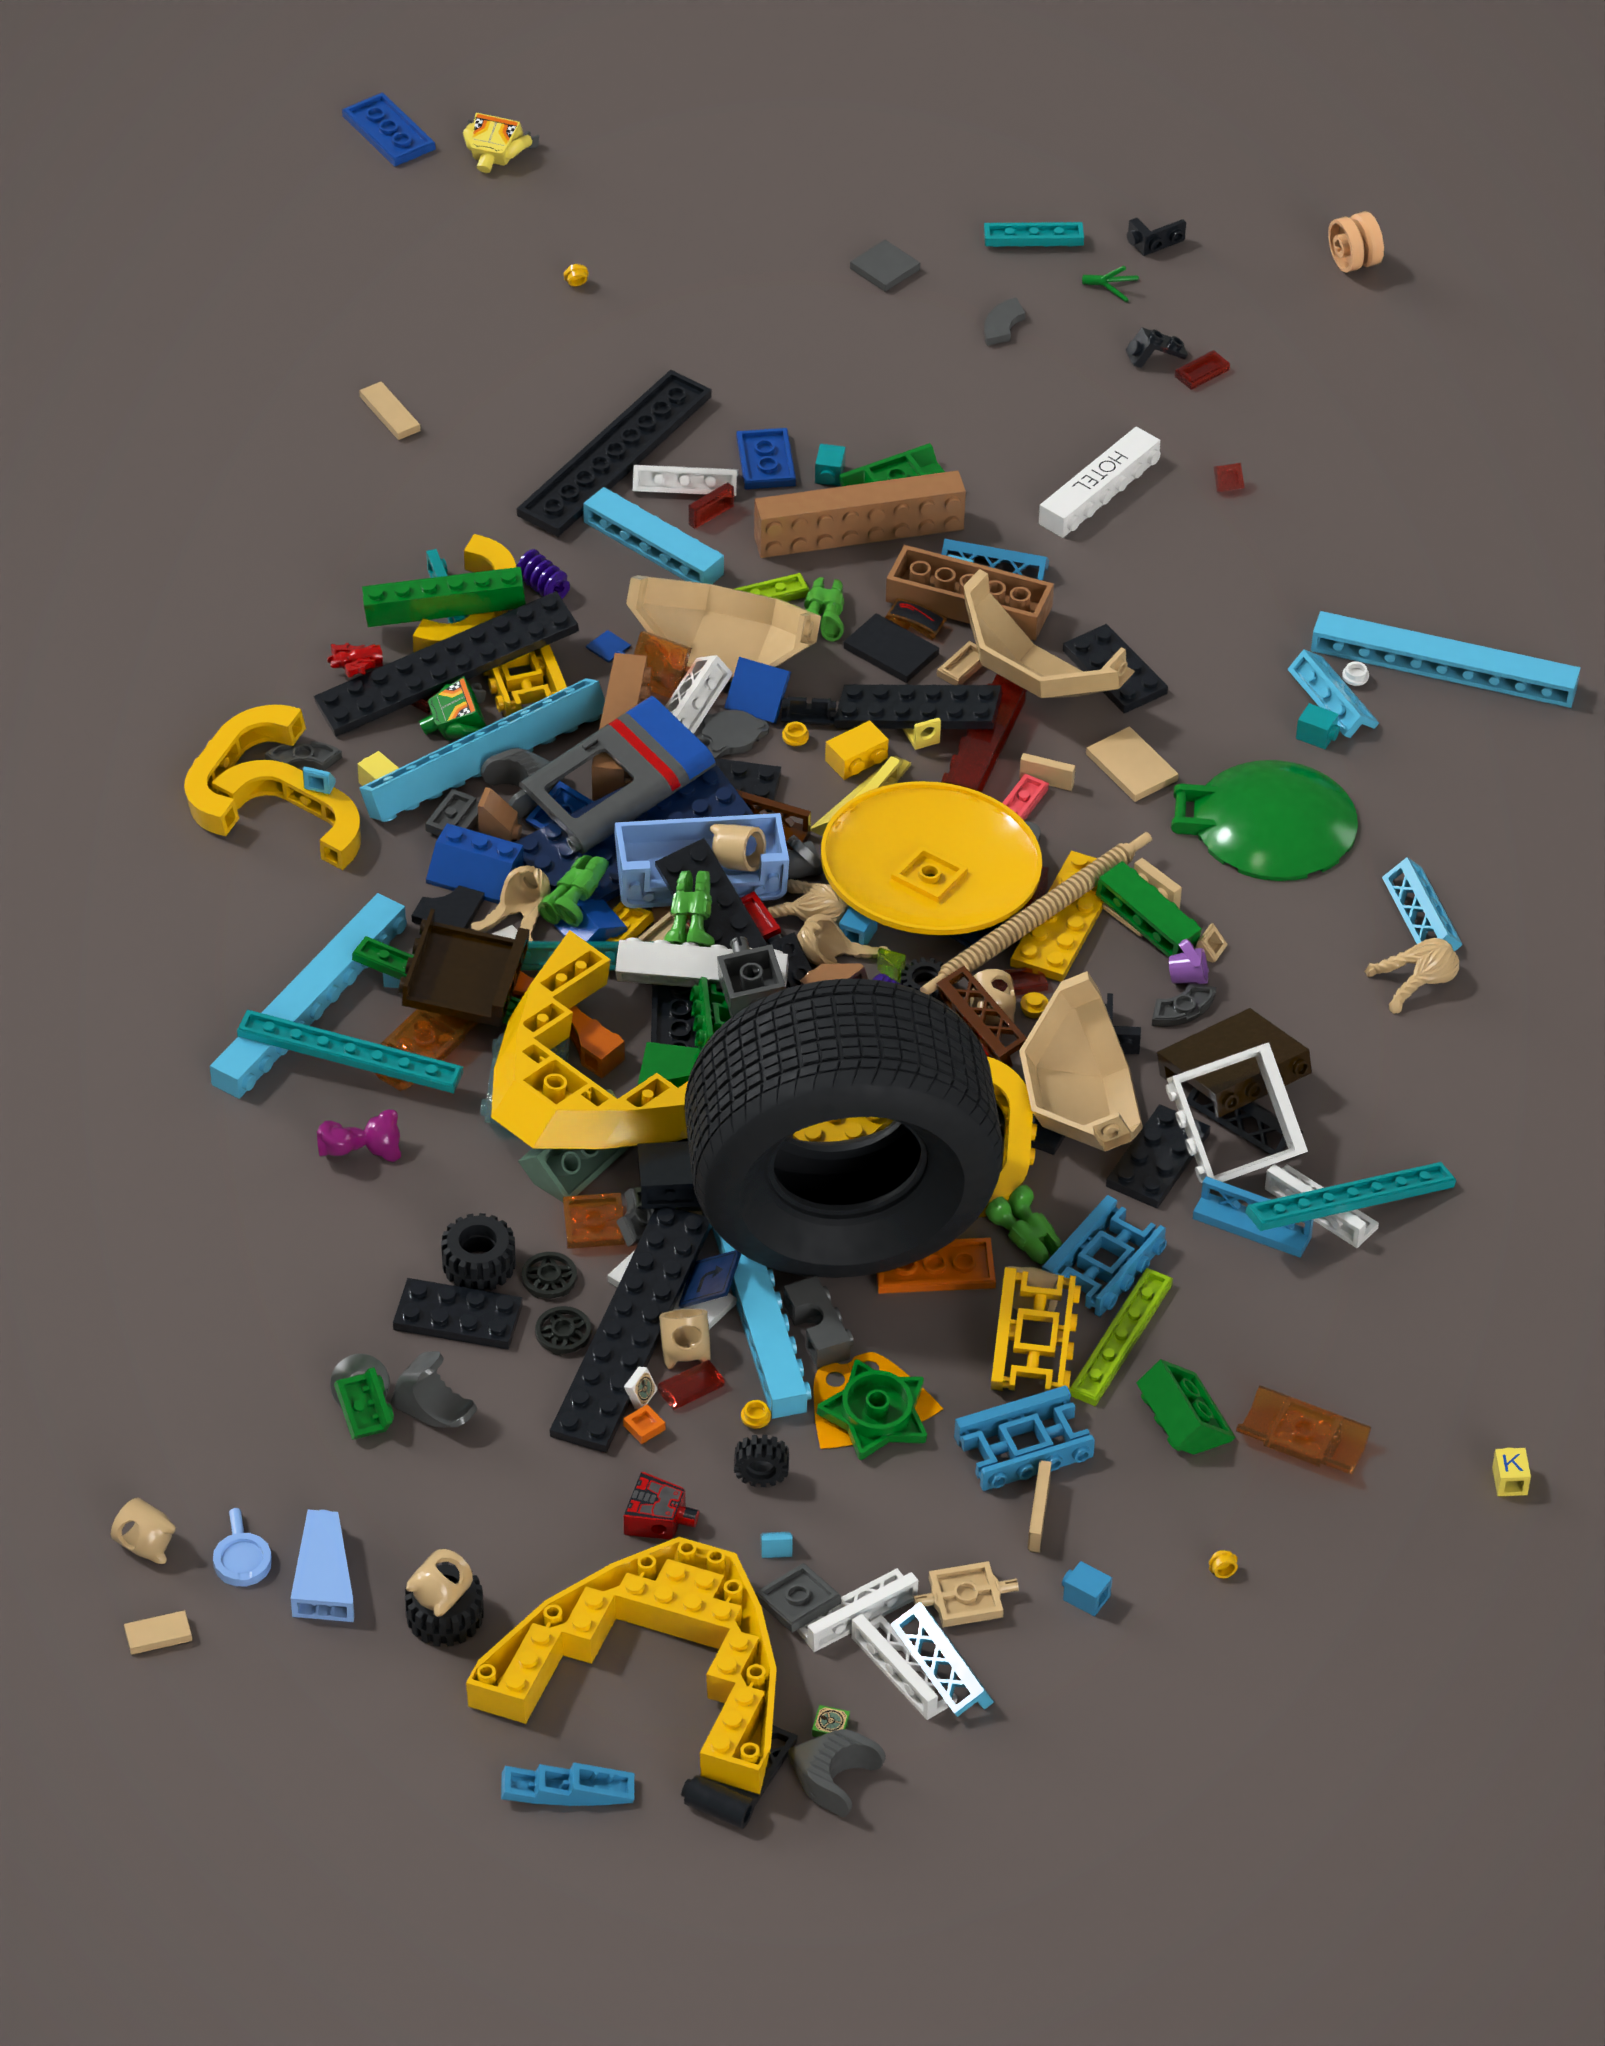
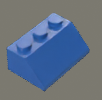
(473, 861)

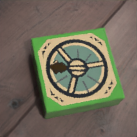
(829, 1720)

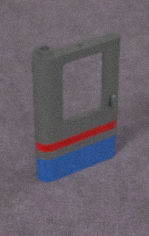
(649, 747)

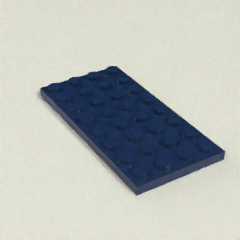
(704, 797)

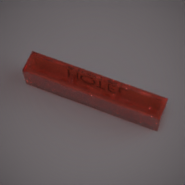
(982, 747)

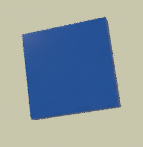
(757, 689)

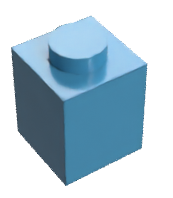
(857, 927)
(1086, 1588)

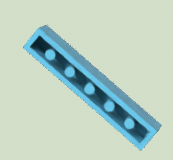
(653, 538)

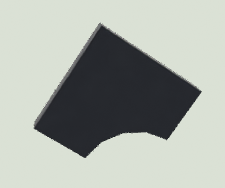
(453, 909)

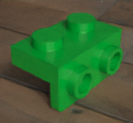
(364, 1404)

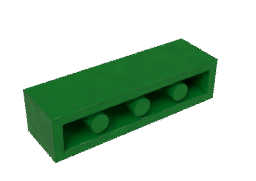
(1147, 909)

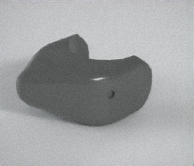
(512, 768)
(427, 1398)
(824, 1757)

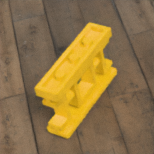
(528, 686)
(1011, 1329)

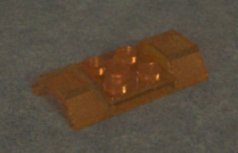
(428, 1036)
(1305, 1431)

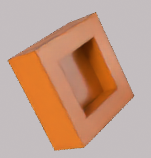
(644, 1424)

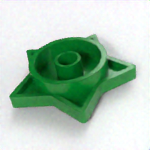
(876, 1409)

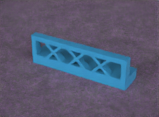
(998, 555)
(1230, 1216)

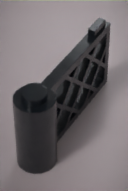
(730, 1802)

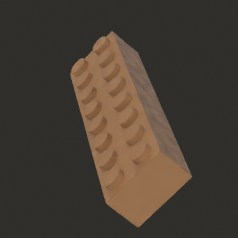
(859, 514)

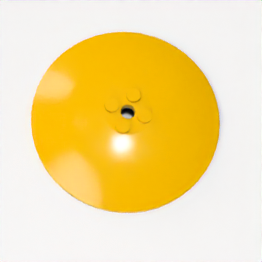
(900, 833)

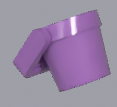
(1190, 965)

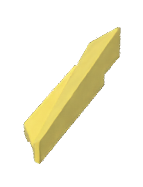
(887, 774)

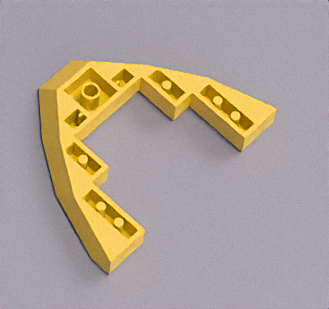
(549, 1099)
(672, 1590)

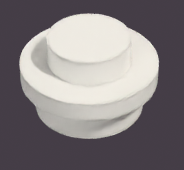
(1355, 673)

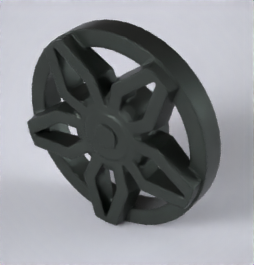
(549, 1275)
(563, 1330)

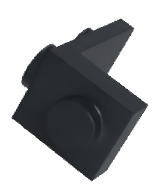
(1155, 240)
(1149, 340)
(797, 960)
(1128, 1036)

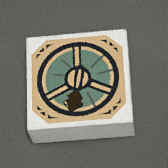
(640, 1387)

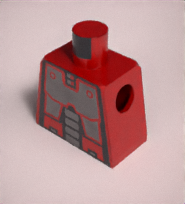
(657, 1509)

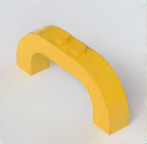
(479, 556)
(246, 729)
(285, 781)
(1019, 1131)

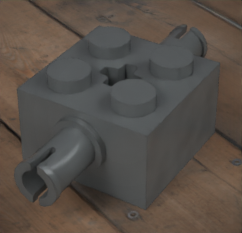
(748, 974)

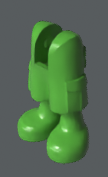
(831, 604)
(574, 885)
(691, 905)
(1032, 1231)

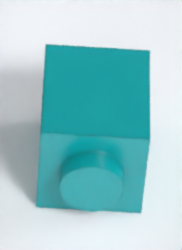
(829, 464)
(1317, 726)

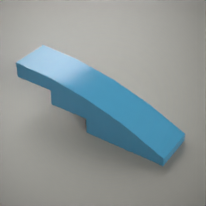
(568, 1787)

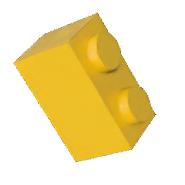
(856, 750)

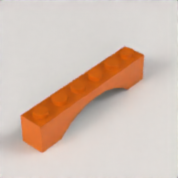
(596, 1045)

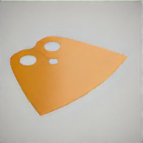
(834, 1436)

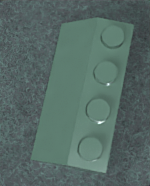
(567, 1170)

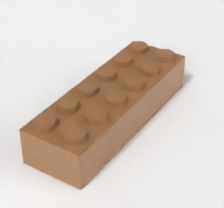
(939, 582)
(625, 690)

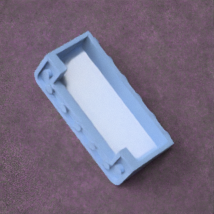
(647, 841)

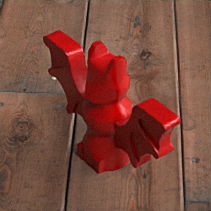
(355, 658)

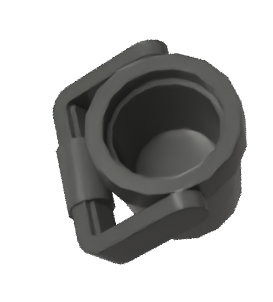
(803, 859)

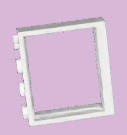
(1279, 1101)

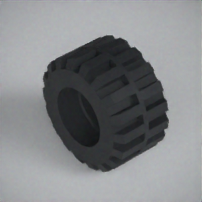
(474, 1235)
(457, 1622)

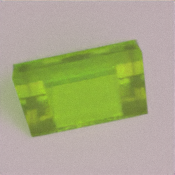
(891, 963)

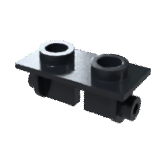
(818, 712)

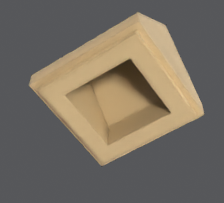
(1212, 943)

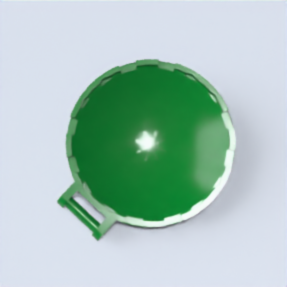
(1270, 819)

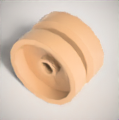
(1356, 241)

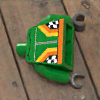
(456, 710)

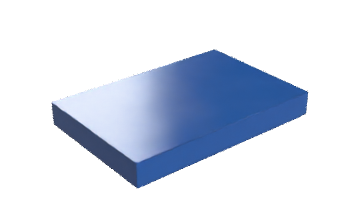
(766, 458)

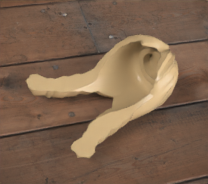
(520, 893)
(817, 899)
(824, 941)
(1434, 965)

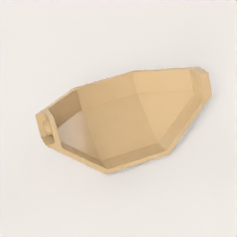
(722, 621)
(1014, 656)
(1079, 1070)

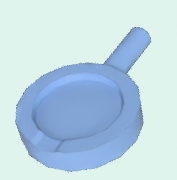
(241, 1557)

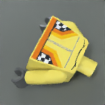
(496, 140)

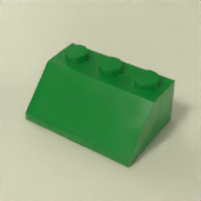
(1183, 1408)

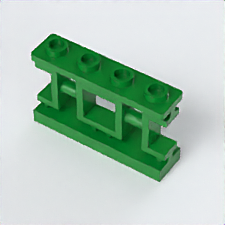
(709, 1011)

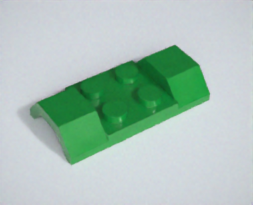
(903, 465)

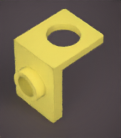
(922, 737)

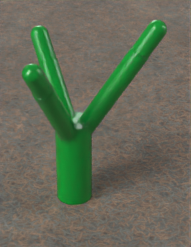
(1104, 279)

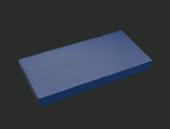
(388, 129)

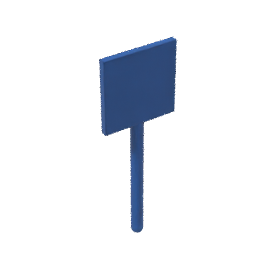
(607, 645)

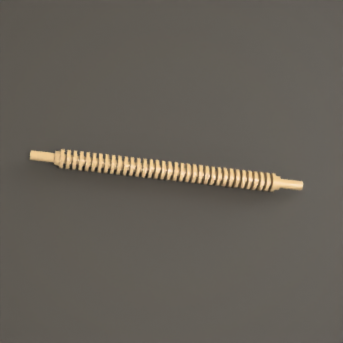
(1038, 911)

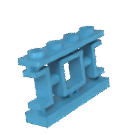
(1087, 1241)
(1019, 1418)

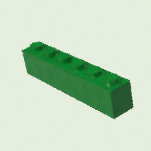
(443, 597)

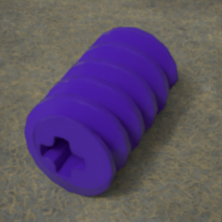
(542, 574)

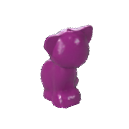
(379, 1136)

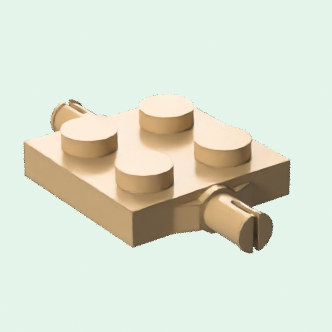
(966, 1594)

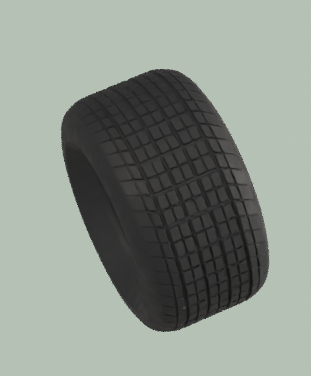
(833, 1056)

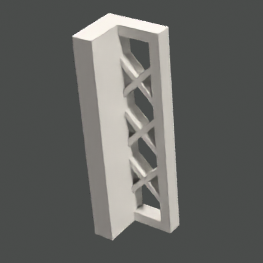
(682, 479)
(698, 691)
(1350, 1225)
(871, 1600)
(892, 1664)

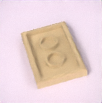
(1132, 764)

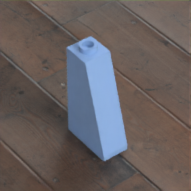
(322, 1574)

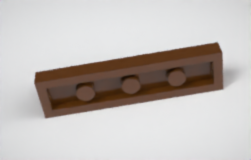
(790, 827)
(990, 1043)

